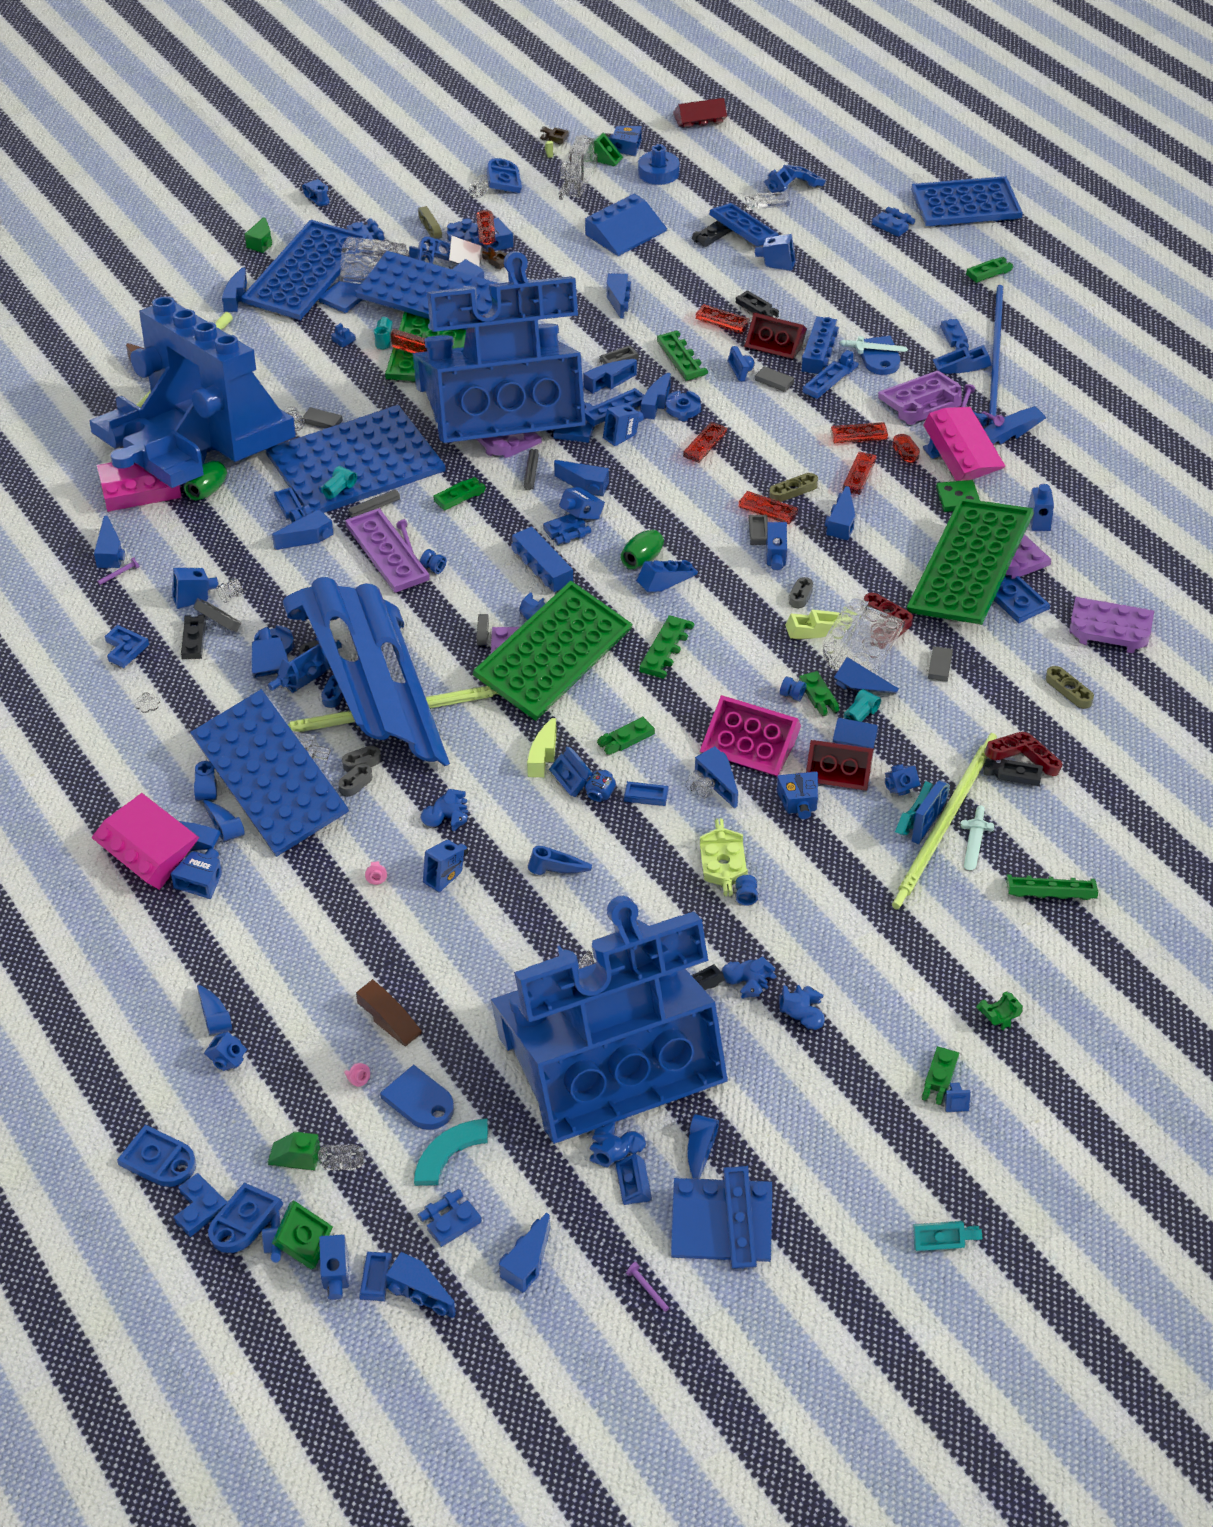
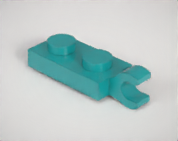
(943, 1235)

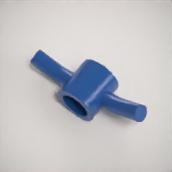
(268, 1235)

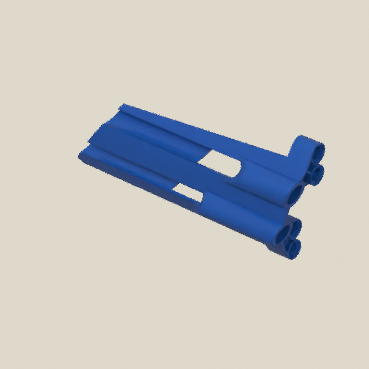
(372, 696)

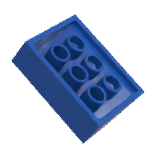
(624, 225)
(702, 1221)

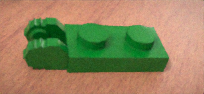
(989, 269)
(459, 493)
(819, 693)
(626, 736)
(940, 1073)

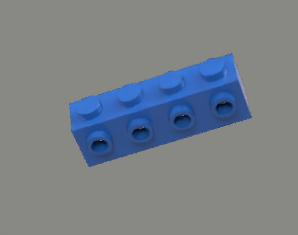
(820, 345)
(542, 559)

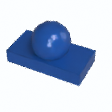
(740, 364)

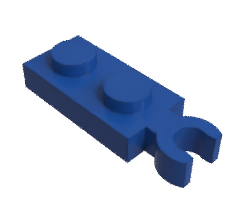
(954, 333)

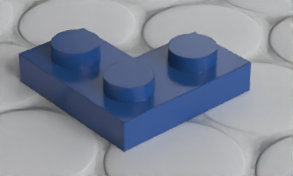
(804, 174)
(127, 645)
(204, 1204)

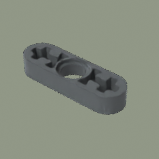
(217, 614)

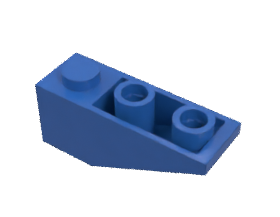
(618, 292)
(842, 517)
(661, 575)
(524, 1261)
(415, 1281)

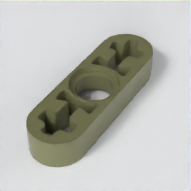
(429, 222)
(804, 482)
(1079, 696)

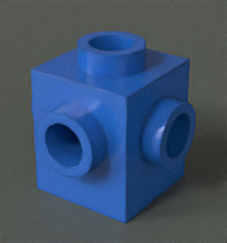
(775, 182)
(901, 779)
(225, 1051)

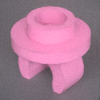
(375, 873)
(358, 1074)

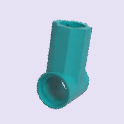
(382, 333)
(340, 479)
(863, 705)

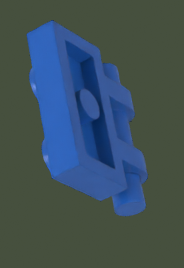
(889, 222)
(372, 226)
(566, 528)
(453, 1223)

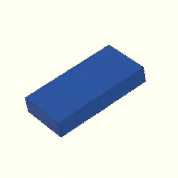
(287, 501)
(646, 793)
(374, 1276)

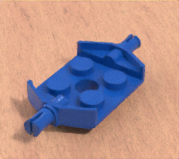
(295, 673)

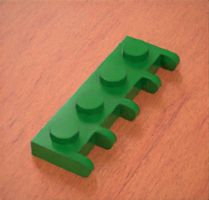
(680, 356)
(664, 646)
(1052, 887)

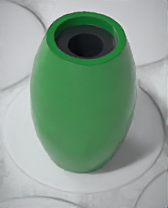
(209, 483)
(642, 548)

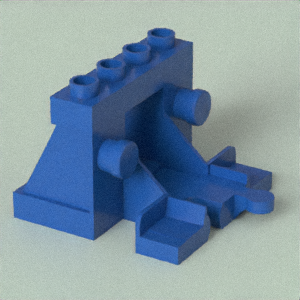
(511, 368)
(197, 399)
(616, 1031)

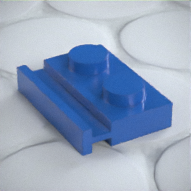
(571, 771)

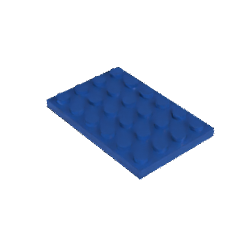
(966, 201)

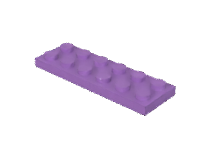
(387, 550)

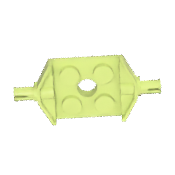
(722, 845)

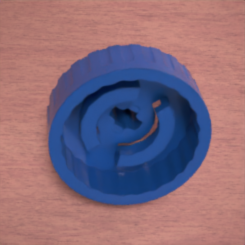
(658, 166)

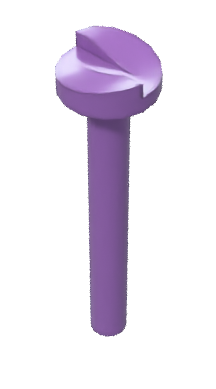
(969, 389)
(998, 420)
(402, 524)
(133, 564)
(633, 1270)

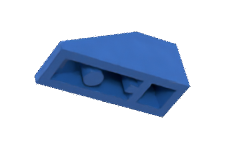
(588, 477)
(305, 531)
(108, 547)
(858, 678)
(717, 767)

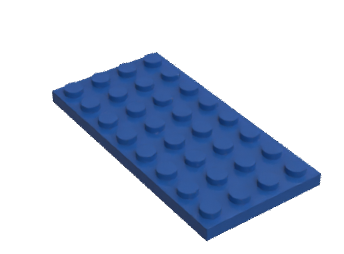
(301, 271)
(404, 284)
(269, 772)

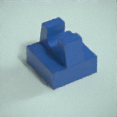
(342, 336)

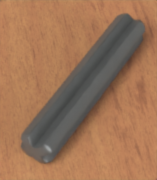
(531, 469)
(374, 503)

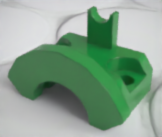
(1002, 1011)

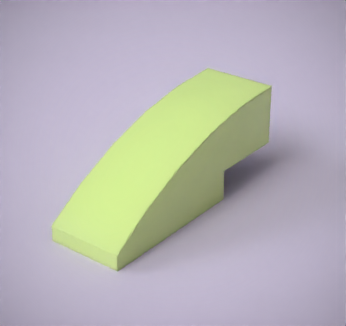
(810, 626)
(542, 750)

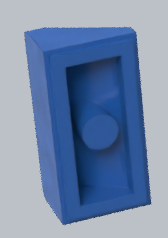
(855, 733)
(633, 1180)

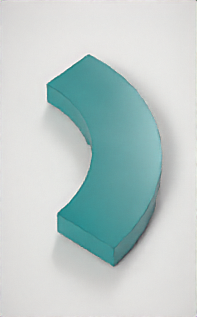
(907, 819)
(444, 1146)

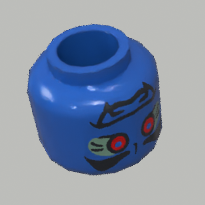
(600, 785)

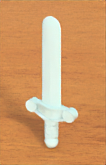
(859, 345)
(976, 828)

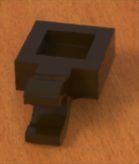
(556, 135)

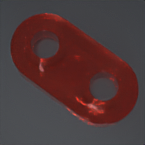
(906, 447)

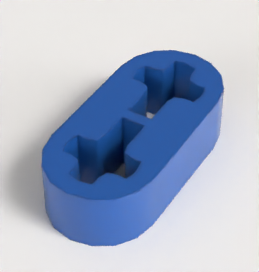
(329, 690)

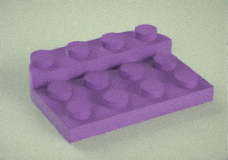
(922, 396)
(510, 444)
(1027, 559)
(1111, 623)

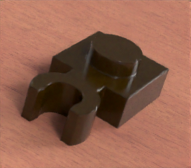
(494, 258)

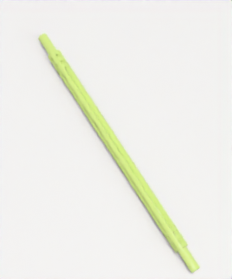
(433, 701)
(942, 824)

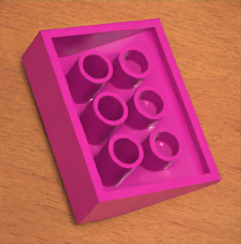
(962, 443)
(132, 487)
(751, 735)
(146, 839)

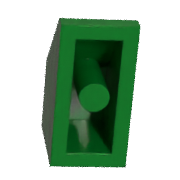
(606, 151)
(259, 236)
(296, 1151)

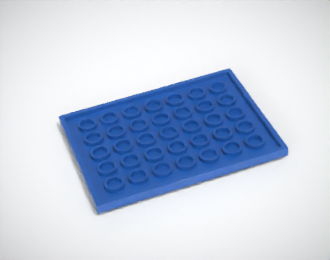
(378, 447)

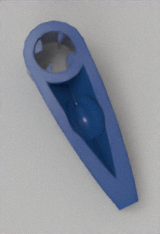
(224, 821)
(548, 859)
(214, 1012)
(700, 1142)

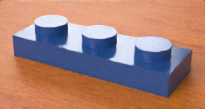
(825, 379)

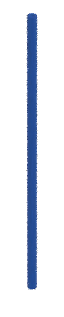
(996, 352)

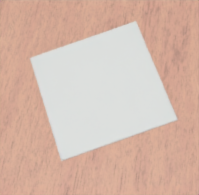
(462, 249)

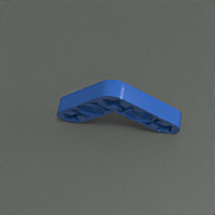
(433, 250)

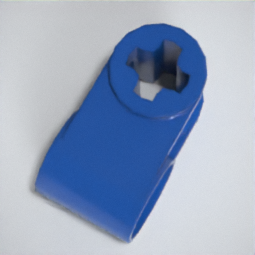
(316, 192)
(205, 782)

